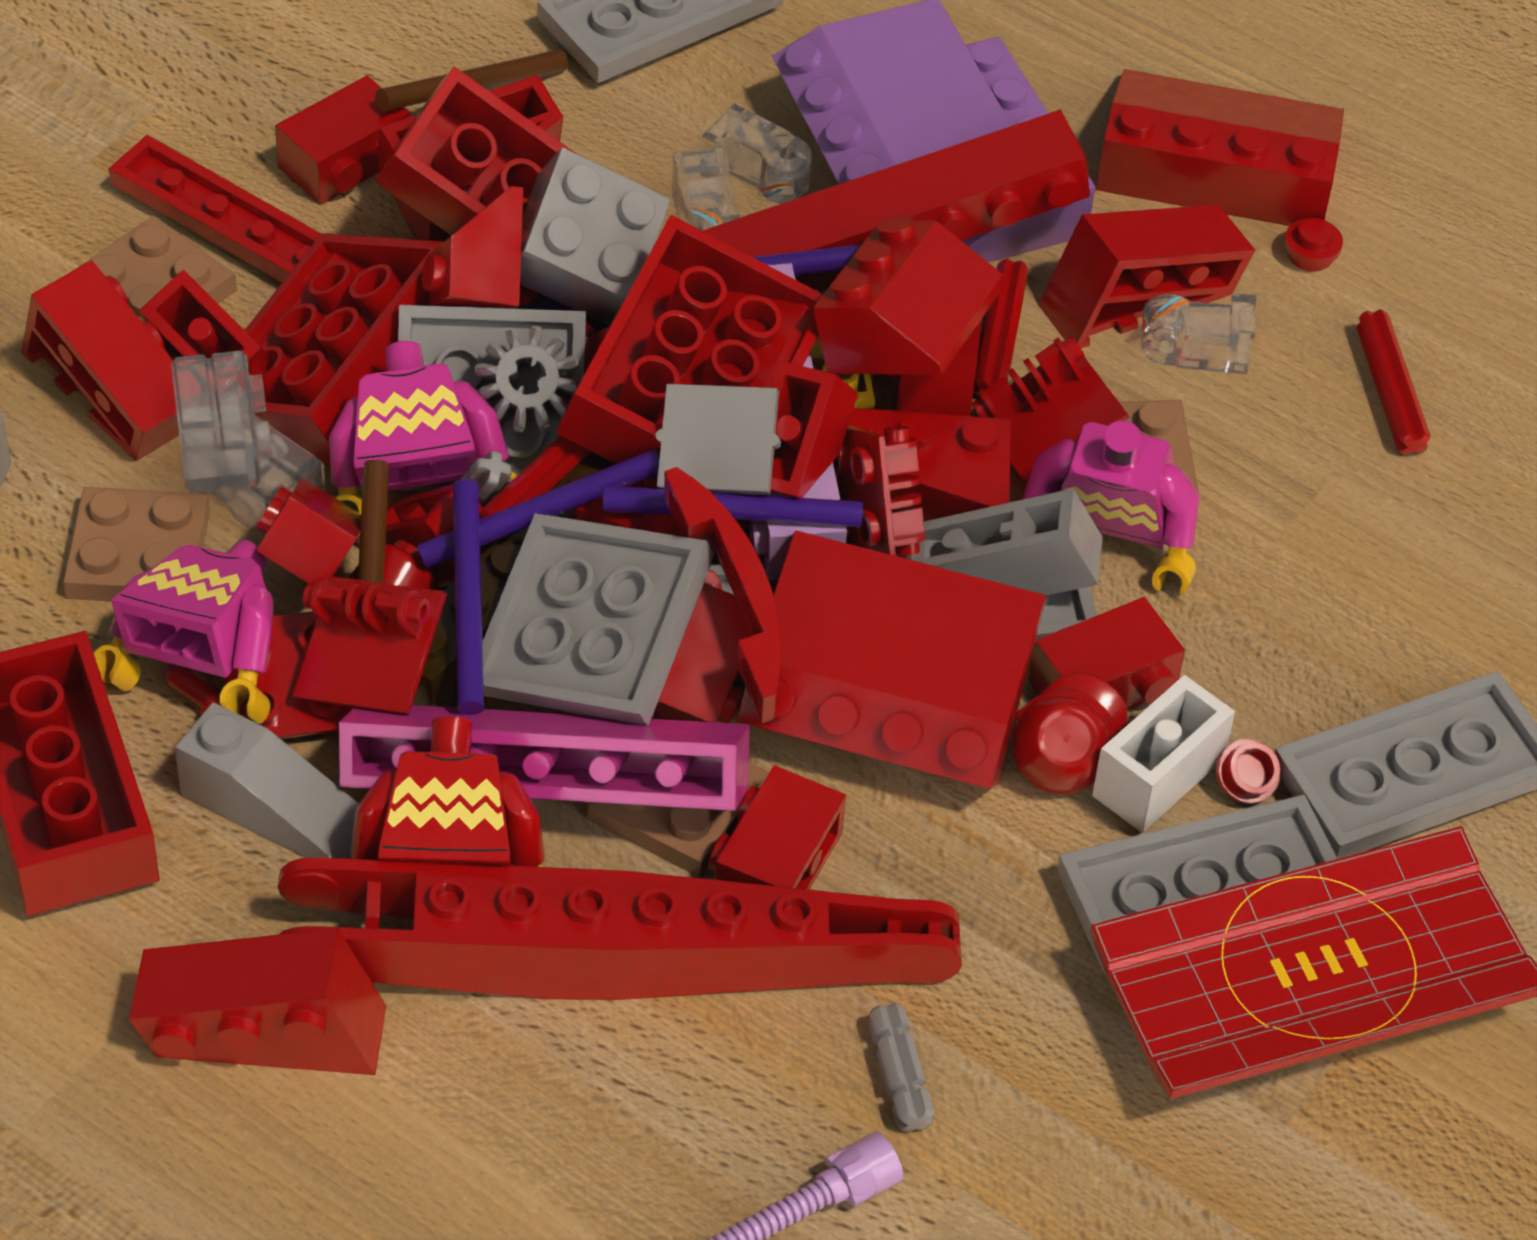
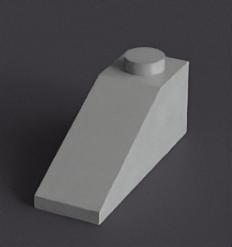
(1027, 543)
(263, 785)

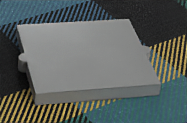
(720, 436)

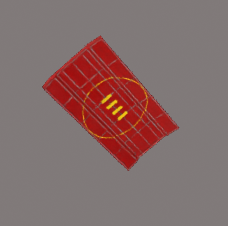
(1313, 962)

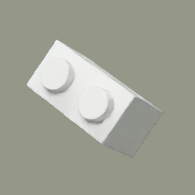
(1162, 753)

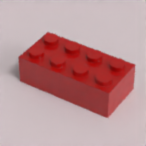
(465, 153)
(67, 781)

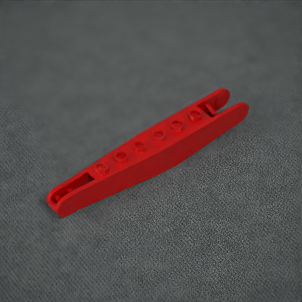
(618, 930)

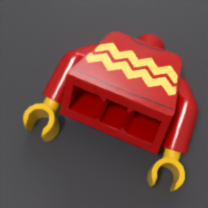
(448, 808)

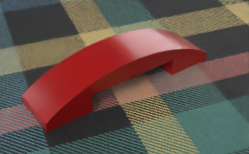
(704, 517)

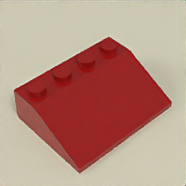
(1221, 147)
(688, 320)
(332, 329)
(899, 659)

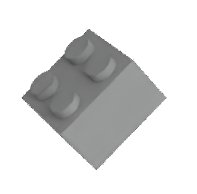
(587, 234)

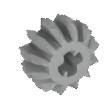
(508, 372)

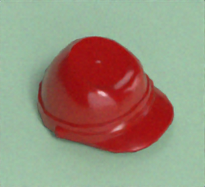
(1064, 731)

